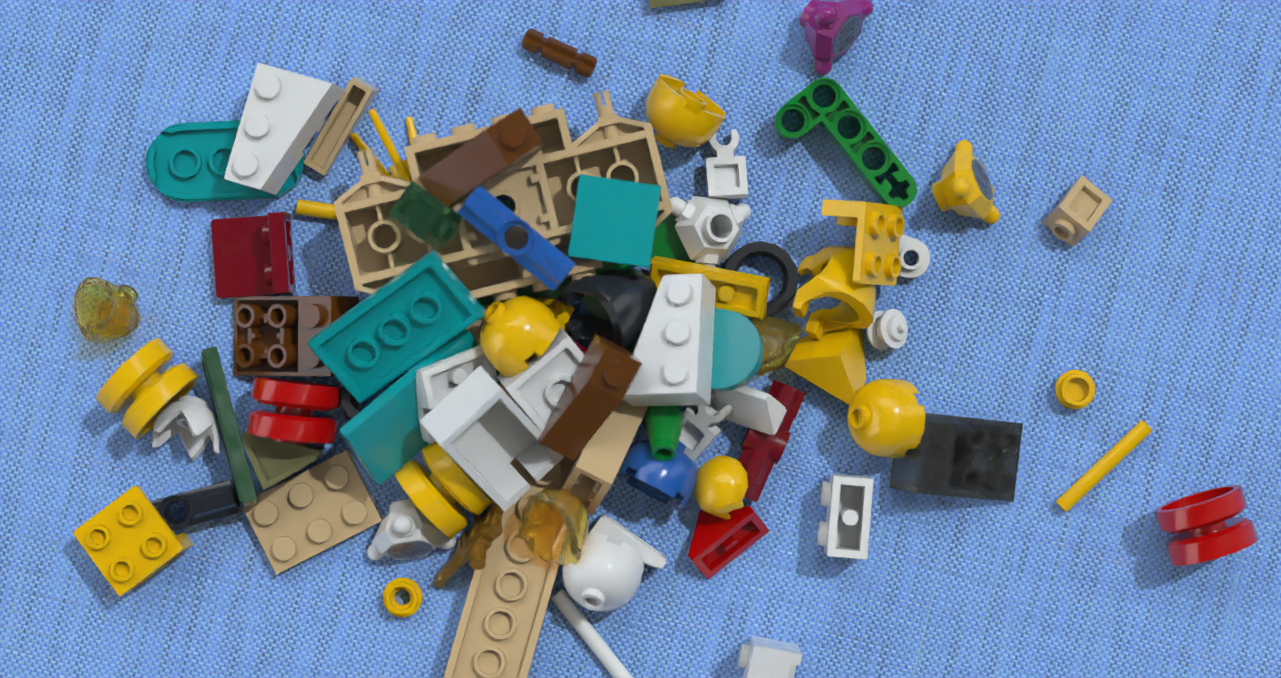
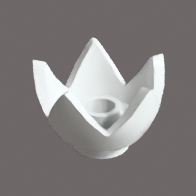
(192, 421)

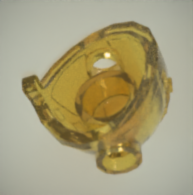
(105, 310)

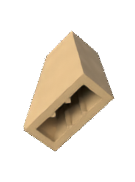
(603, 455)

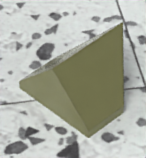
(278, 460)

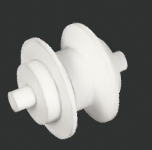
(887, 329)

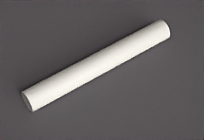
(589, 635)

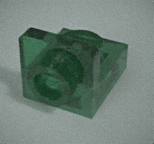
(426, 216)

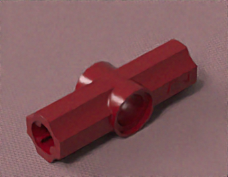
(763, 450)

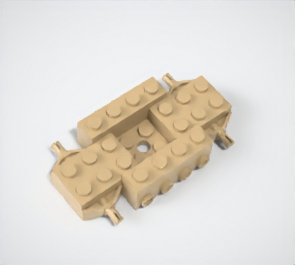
(540, 185)

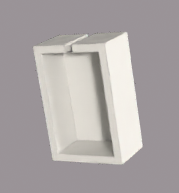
(485, 433)

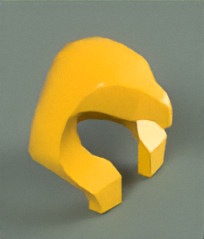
(833, 278)

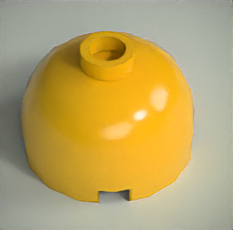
(680, 114)
(515, 332)
(886, 418)

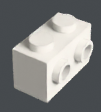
(847, 516)

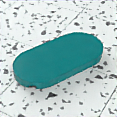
(192, 159)
(736, 350)

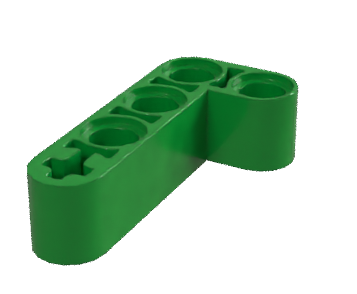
(851, 148)

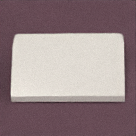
(751, 409)

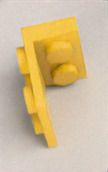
(876, 238)
(130, 541)

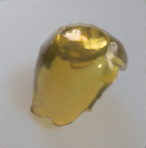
(778, 340)
(555, 526)

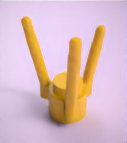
(400, 169)

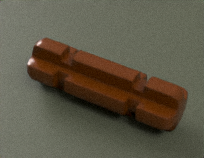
(559, 53)

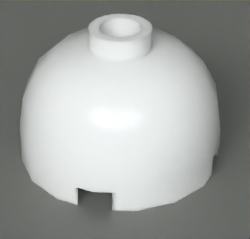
(604, 575)

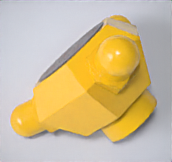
(966, 186)

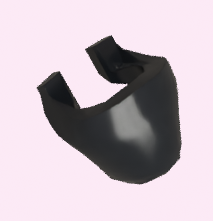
(624, 295)

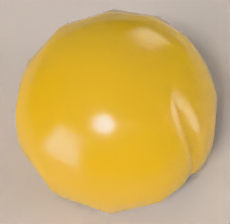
(721, 486)

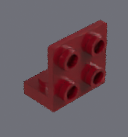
(253, 255)

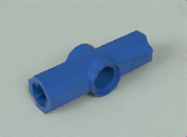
(495, 220)

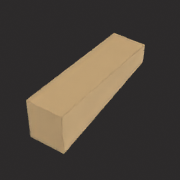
(340, 125)

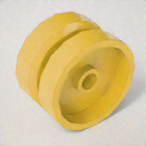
(146, 387)
(439, 491)

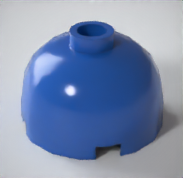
(660, 478)

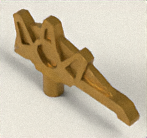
(473, 544)

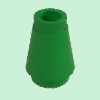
(664, 430)

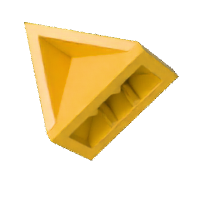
(832, 362)

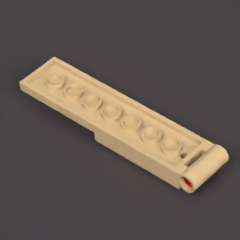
(507, 597)

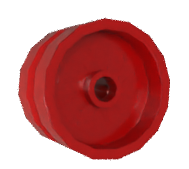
(294, 409)
(1206, 525)

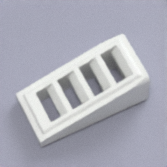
(617, 532)

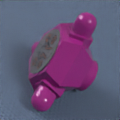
(832, 28)

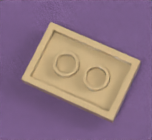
(312, 512)

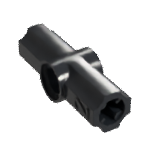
(201, 503)

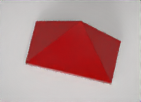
(721, 540)

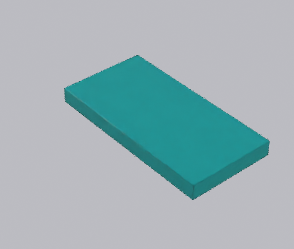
(396, 326)
(389, 428)

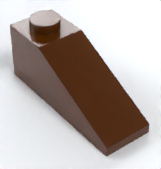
(482, 158)
(590, 397)

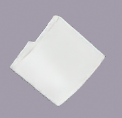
(442, 377)

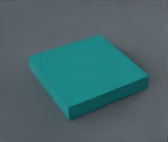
(614, 220)

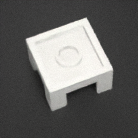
(546, 379)

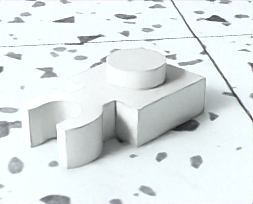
(726, 173)
(700, 427)

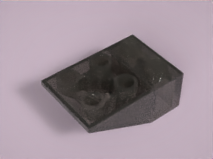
(961, 459)

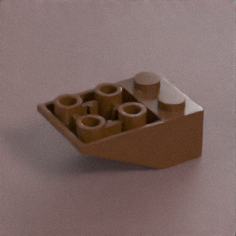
(275, 331)

